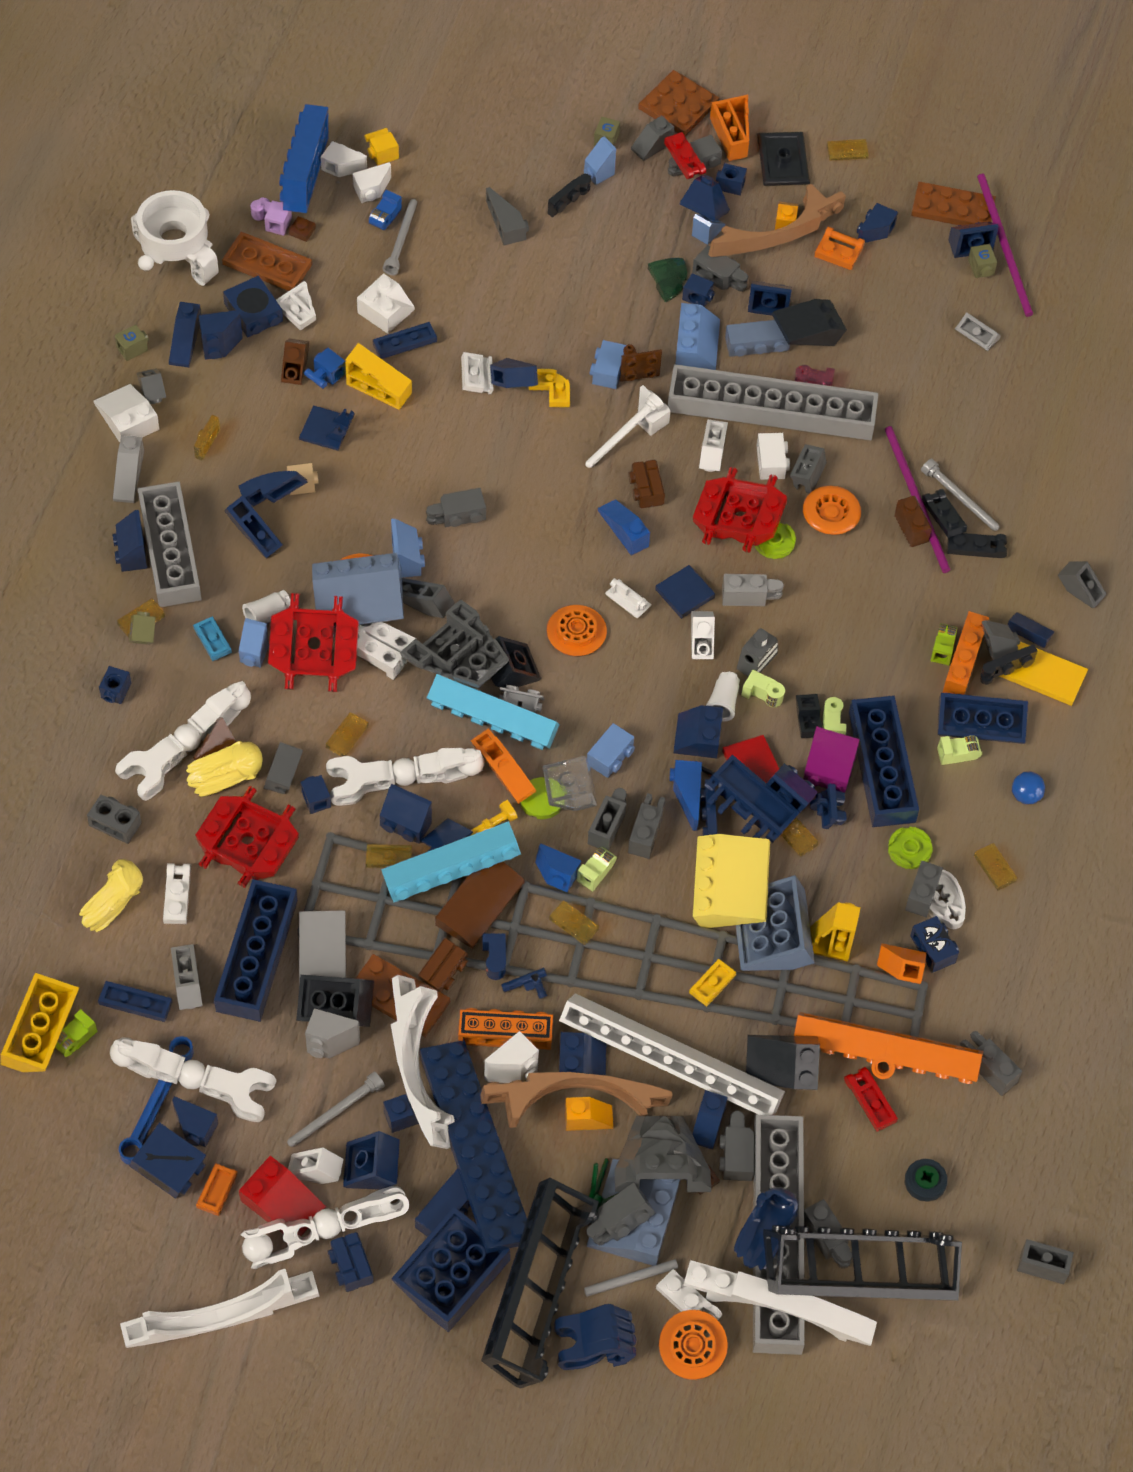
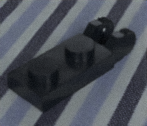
(569, 194)

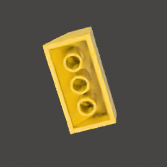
(38, 1024)

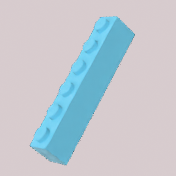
(492, 711)
(451, 862)

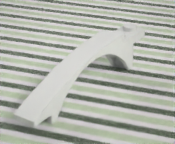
(412, 1009)
(748, 1289)
(260, 1302)

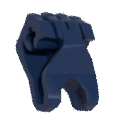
(597, 1334)

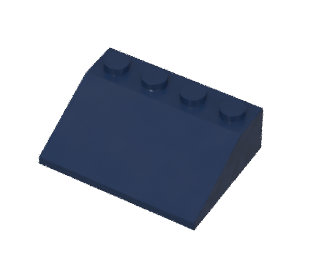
(450, 1270)

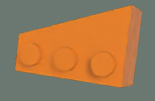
(732, 125)

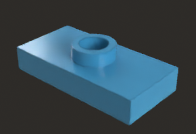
(212, 638)

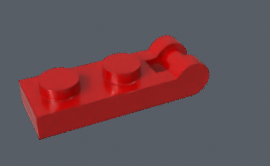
(684, 155)
(871, 1099)

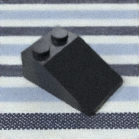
(810, 323)
(335, 995)
(784, 1060)

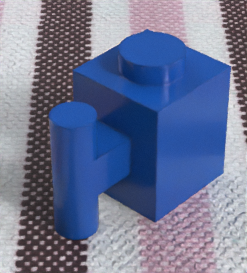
(328, 367)

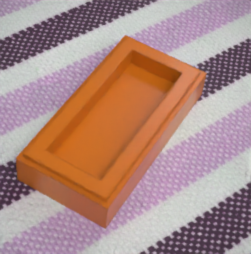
(216, 1189)

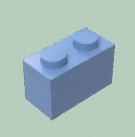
(608, 364)
(611, 750)

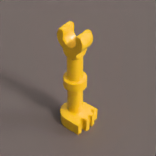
(507, 813)

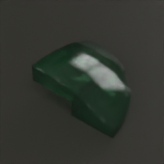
(669, 276)

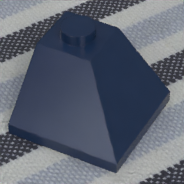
(706, 198)

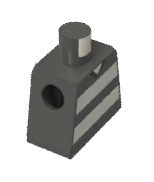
(761, 648)

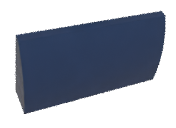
(982, 717)

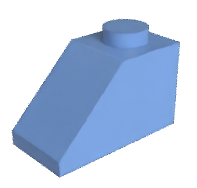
(601, 161)
(253, 643)

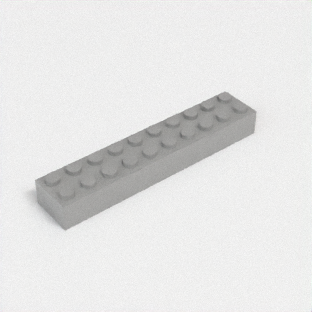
(772, 402)
(780, 1164)

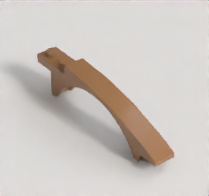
(816, 209)
(521, 1095)

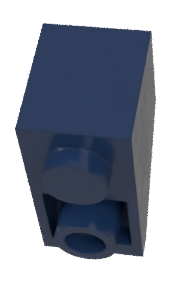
(877, 224)
(513, 373)

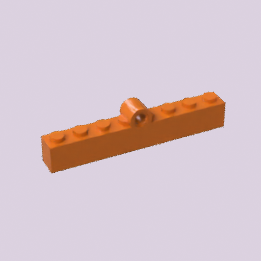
(892, 1048)

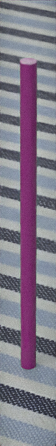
(1005, 245)
(914, 492)

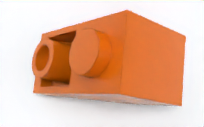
(902, 962)

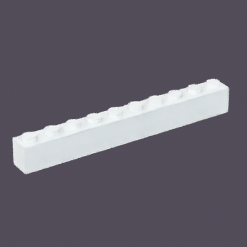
(671, 1055)

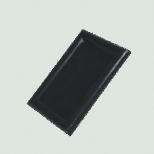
(783, 158)

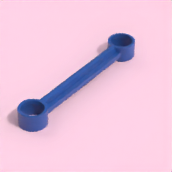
(153, 1105)

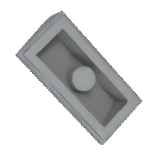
(977, 331)

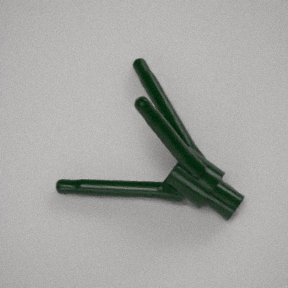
(596, 1183)

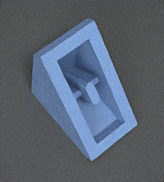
(705, 228)

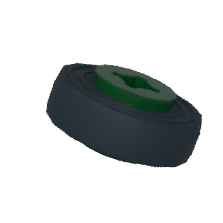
(923, 1188)

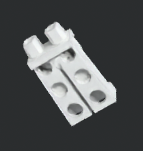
(382, 646)

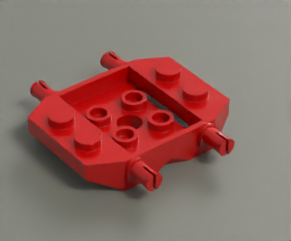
(760, 502)
(309, 625)
(271, 833)

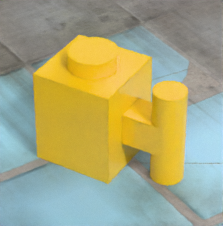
(382, 146)

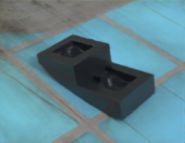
(808, 714)

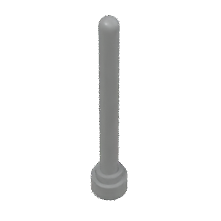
(392, 265)
(931, 469)
(372, 1084)

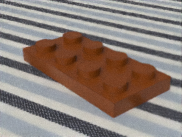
(950, 205)
(267, 260)
(383, 997)

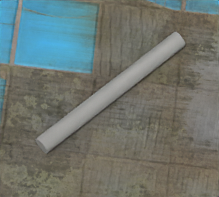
(630, 1278)

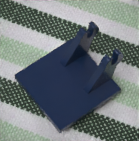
(326, 427)

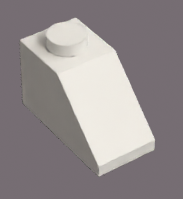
(371, 182)
(316, 1166)

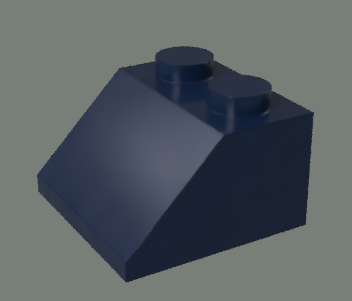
(971, 235)
(768, 297)
(220, 333)
(130, 543)
(698, 732)
(792, 787)
(406, 814)
(582, 1054)
(371, 1162)

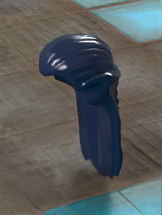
(773, 1207)

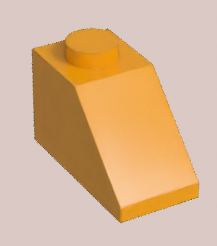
(786, 214)
(587, 1114)

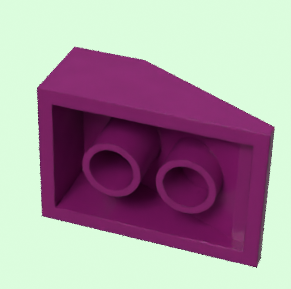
(831, 759)

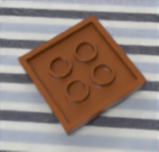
(679, 102)

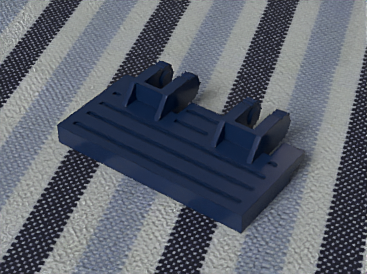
(751, 798)

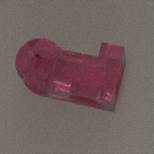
(808, 375)

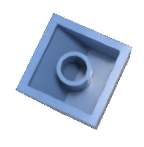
(407, 546)

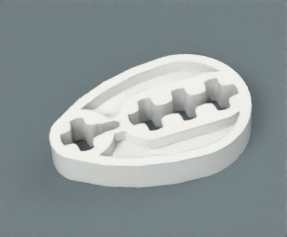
(955, 901)

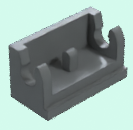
(808, 467)
(283, 768)

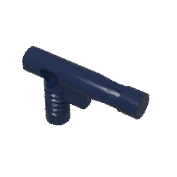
(528, 982)

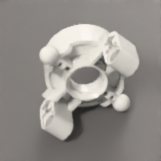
(181, 212)

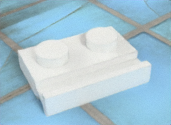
(476, 373)

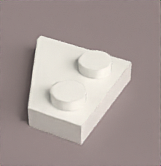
(298, 306)

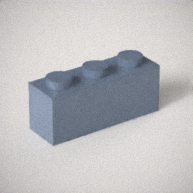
(754, 338)

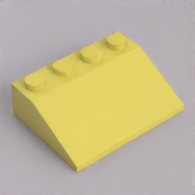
(731, 880)

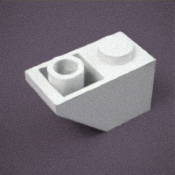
(342, 160)
(654, 420)
(702, 634)

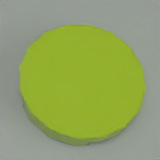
(780, 545)
(537, 803)
(909, 847)

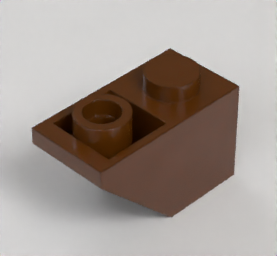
(294, 361)

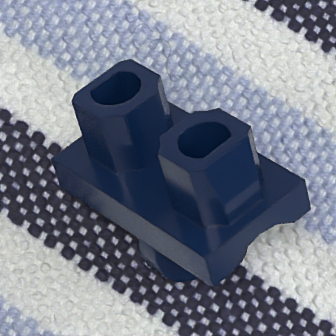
(826, 806)

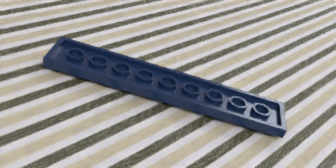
(475, 1145)

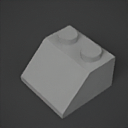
(330, 1034)

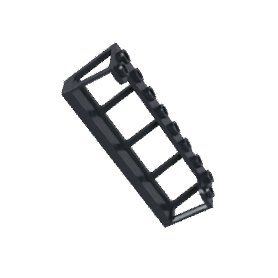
(858, 1287)
(534, 1367)

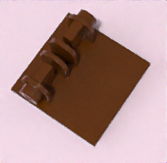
(639, 365)

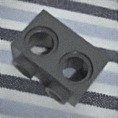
(111, 822)

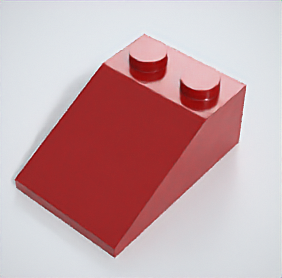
(279, 1194)

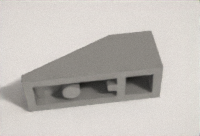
(128, 468)
(186, 977)

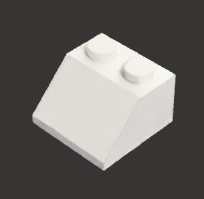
(512, 1061)

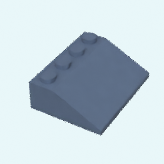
(368, 586)
(786, 936)
(646, 1240)

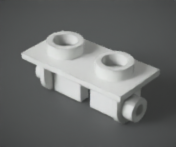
(627, 598)

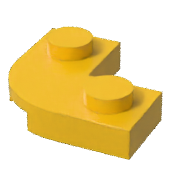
(556, 384)

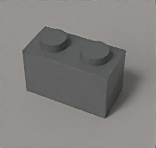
(924, 889)
(1045, 1261)

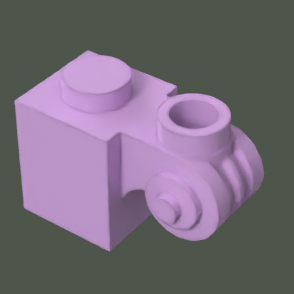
(272, 212)

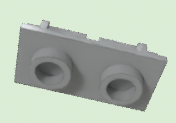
(529, 700)

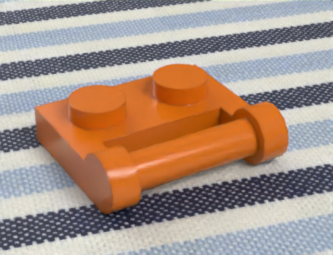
(838, 253)

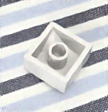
(384, 304)

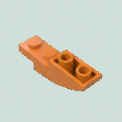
(503, 765)

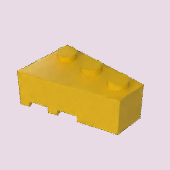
(376, 377)
(835, 931)

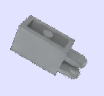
(749, 589)

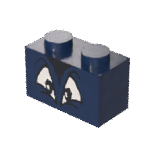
(933, 938)

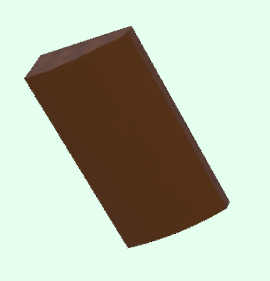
(478, 903)

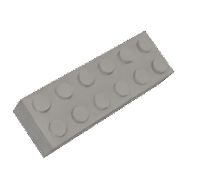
(169, 544)

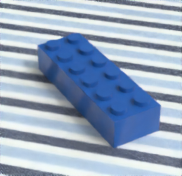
(304, 158)

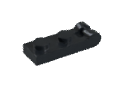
(944, 513)
(977, 545)
(1007, 664)

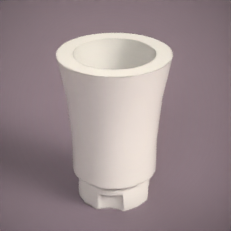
(264, 608)
(725, 694)

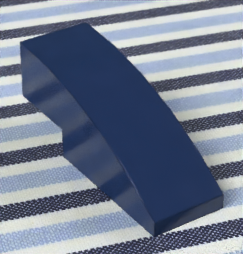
(271, 486)

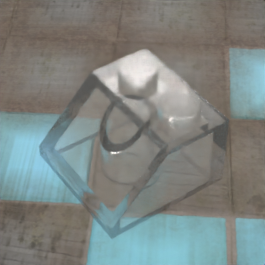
(570, 784)

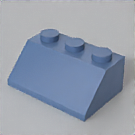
(697, 337)

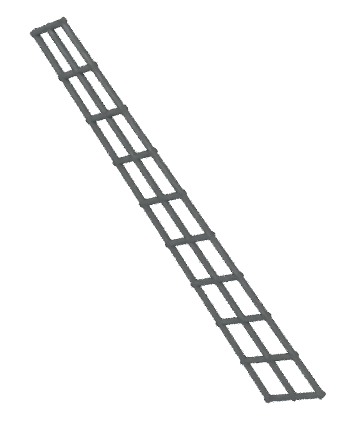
(647, 956)

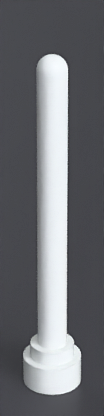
(653, 403)

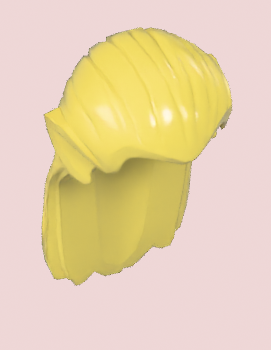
(224, 768)
(112, 898)

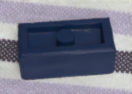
(1030, 629)

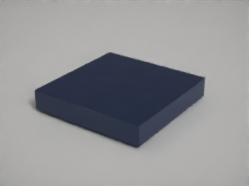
(685, 591)

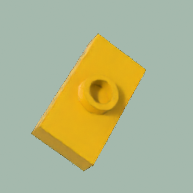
(712, 982)

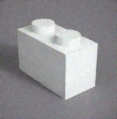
(771, 455)

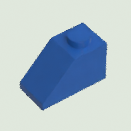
(557, 867)

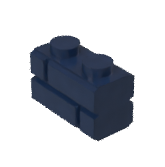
(351, 1262)

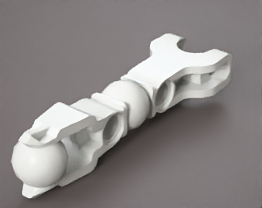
(187, 737)
(440, 766)
(216, 1082)
(325, 1225)

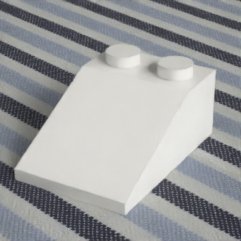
(128, 413)

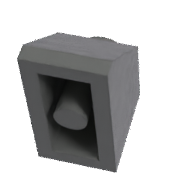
(652, 138)
(151, 385)
(1082, 582)
(999, 639)

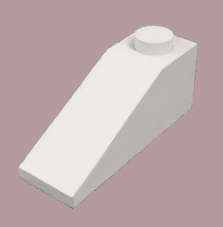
(713, 445)

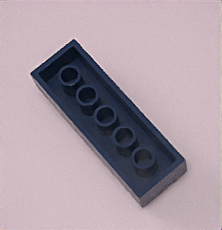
(883, 761)
(256, 950)

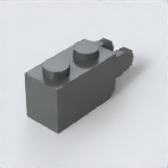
(707, 152)
(720, 270)
(458, 508)
(646, 827)
(995, 1064)
(738, 1150)
(620, 1215)

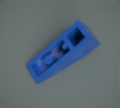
(626, 526)
(686, 786)

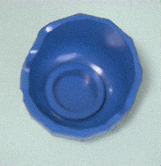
(1028, 787)

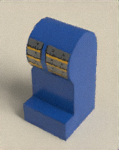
(386, 210)

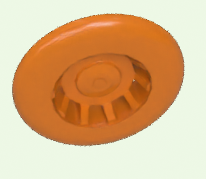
(831, 516)
(576, 623)
(693, 1344)

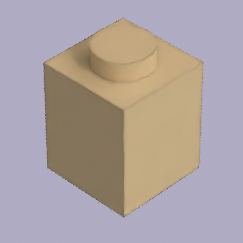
(306, 471)

